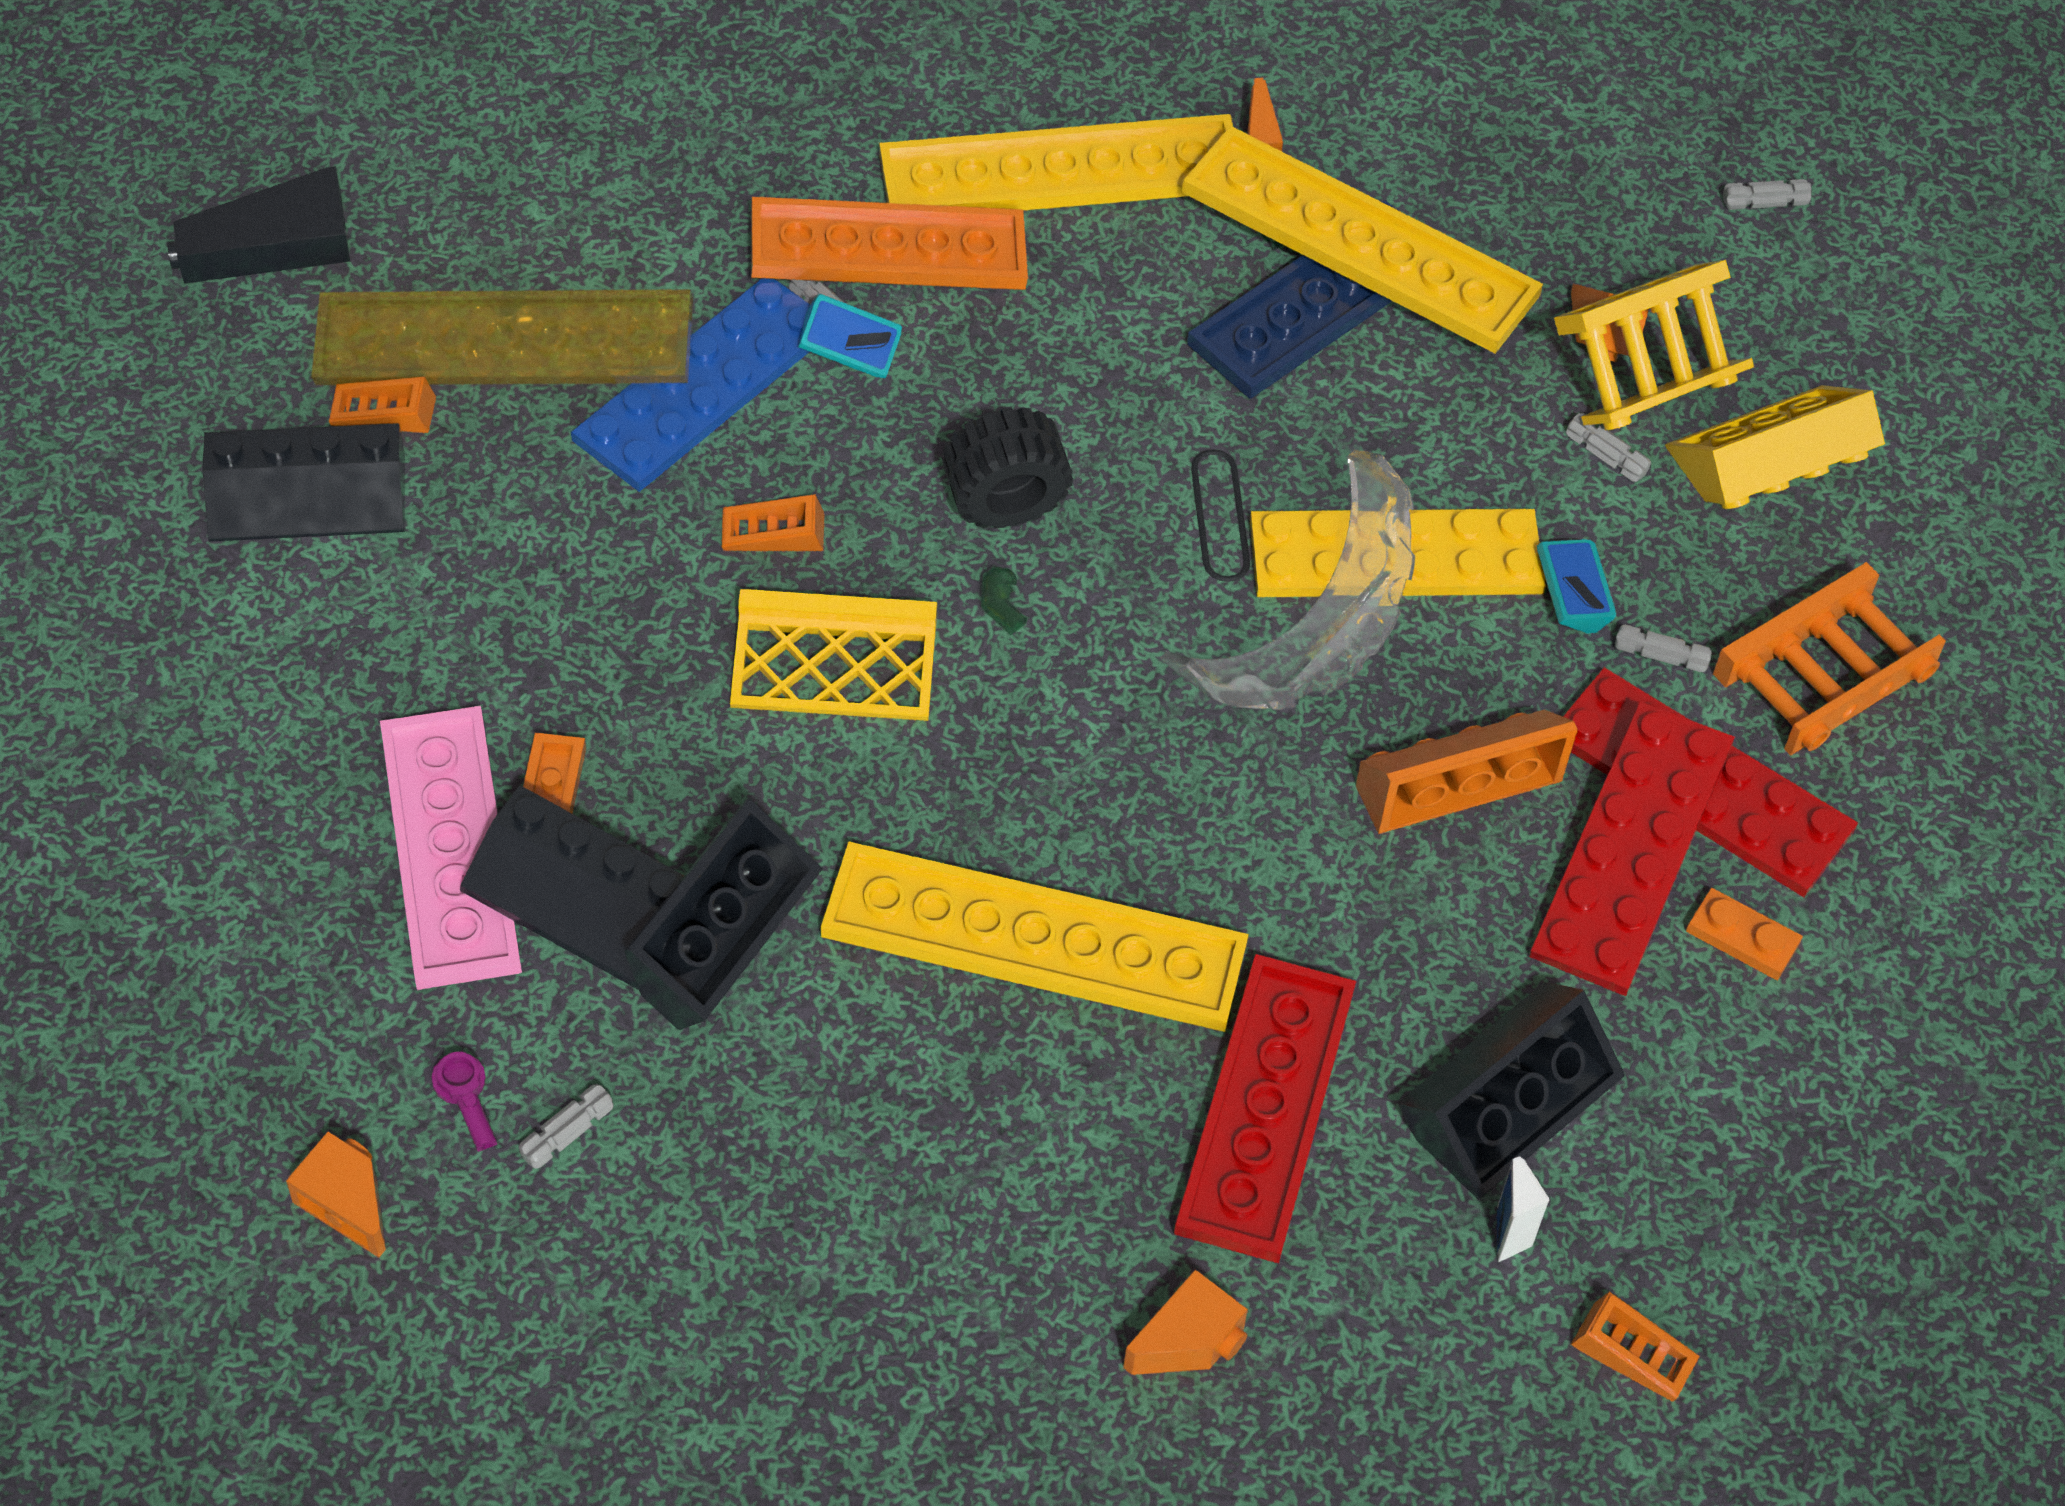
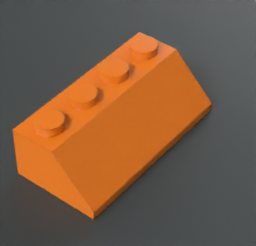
(1465, 769)

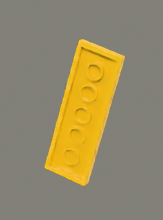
(1452, 551)

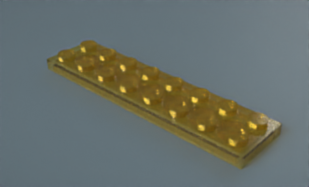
(504, 336)

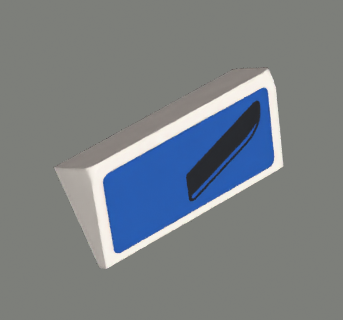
(1519, 1210)

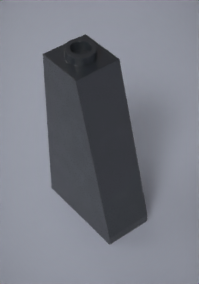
(265, 231)

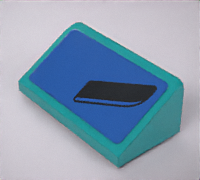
(850, 336)
(1577, 584)

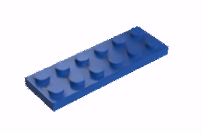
(729, 365)

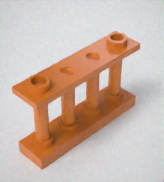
(1819, 617)

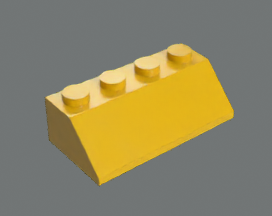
(1779, 444)

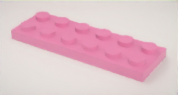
(440, 817)

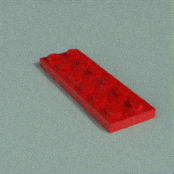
(1751, 807)
(1632, 848)
(1265, 1109)

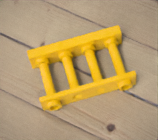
(1626, 311)

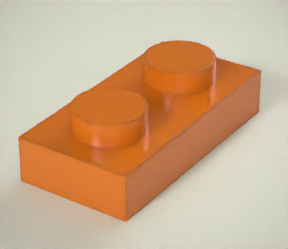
(555, 768)
(1744, 933)

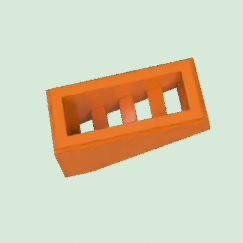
(1262, 118)
(413, 407)
(791, 539)
(1627, 1362)

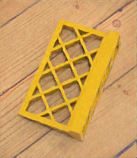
(832, 617)

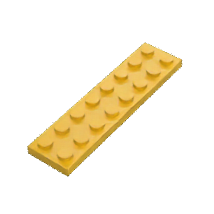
(1050, 164)
(1363, 239)
(1035, 936)

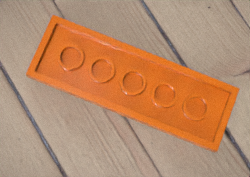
(888, 243)

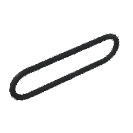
(1200, 517)

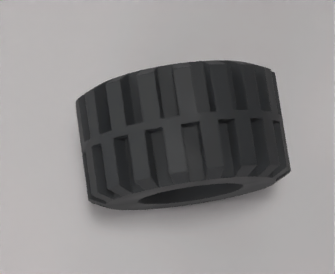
(1007, 468)

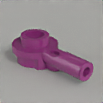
(460, 1080)

